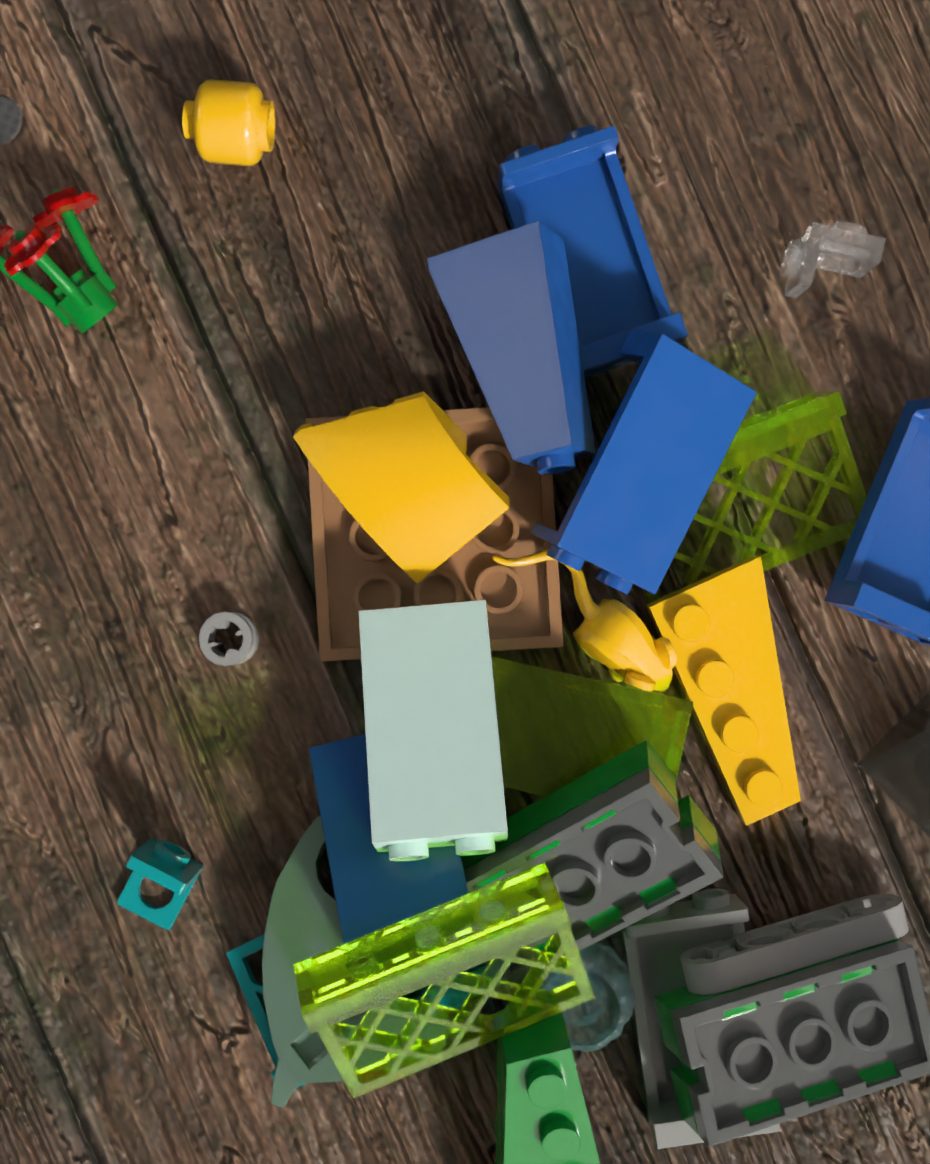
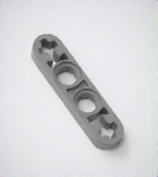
(793, 943)

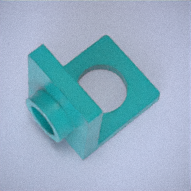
(166, 865)

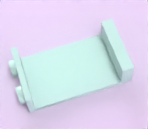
(431, 730)

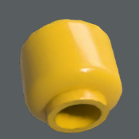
(230, 122)

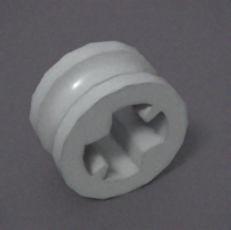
(224, 621)

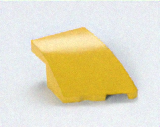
(405, 479)

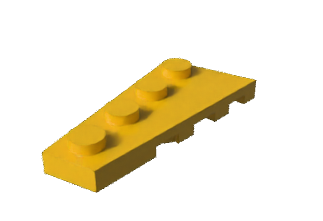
(735, 683)

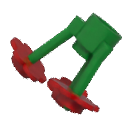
(80, 298)

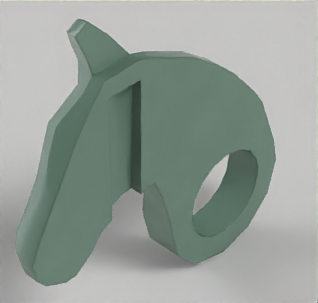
(299, 926)

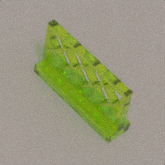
(761, 437)
(435, 952)

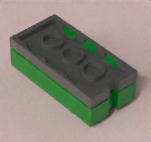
(611, 845)
(796, 1041)

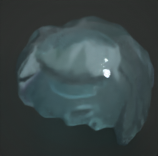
(602, 1018)

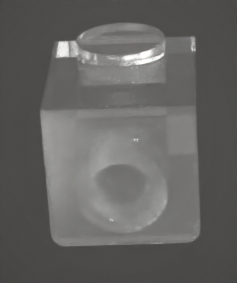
(834, 248)

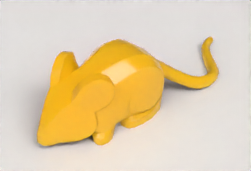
(614, 635)

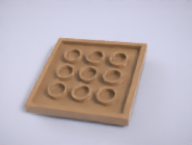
(360, 576)

